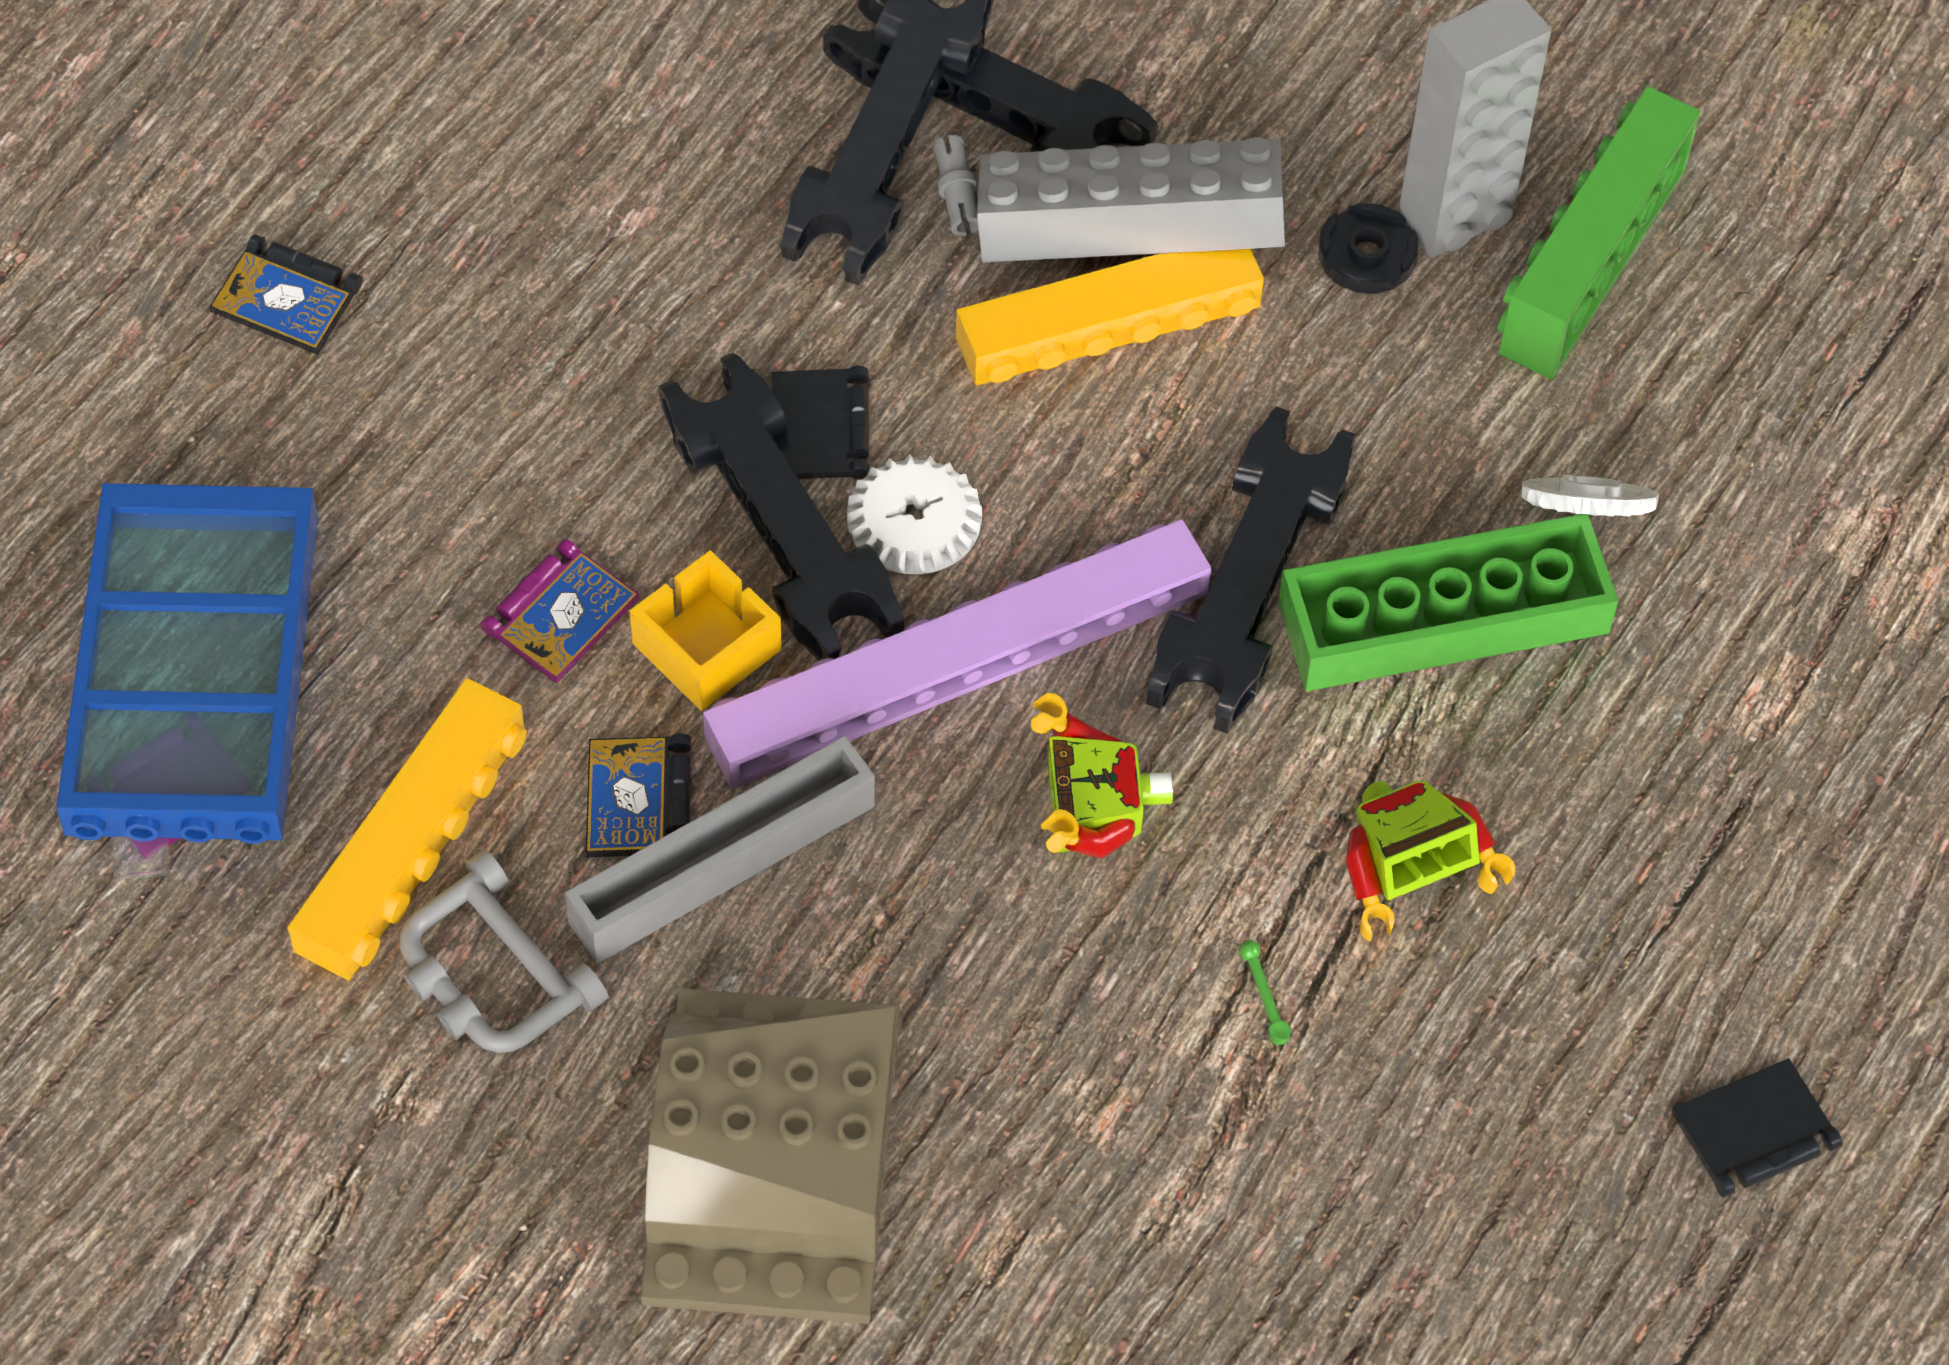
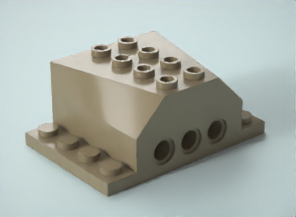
(769, 1155)

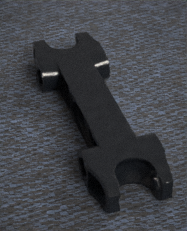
(1009, 95)
(854, 194)
(821, 576)
(1220, 641)

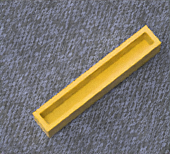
(1105, 311)
(408, 830)

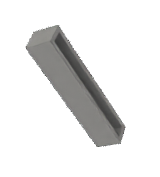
(720, 849)

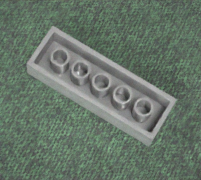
(1473, 123)
(1131, 200)

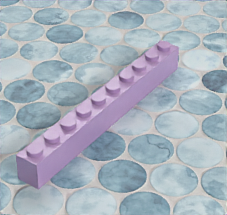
(956, 652)

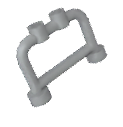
(459, 1012)

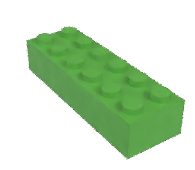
(1596, 232)
(1447, 602)

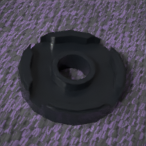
(1365, 271)

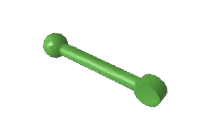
(1279, 1030)

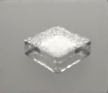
(140, 858)

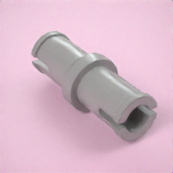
(956, 184)

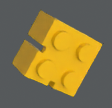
(707, 644)

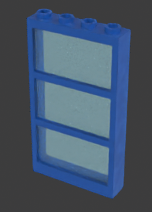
(189, 663)

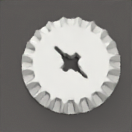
(1589, 495)
(909, 545)

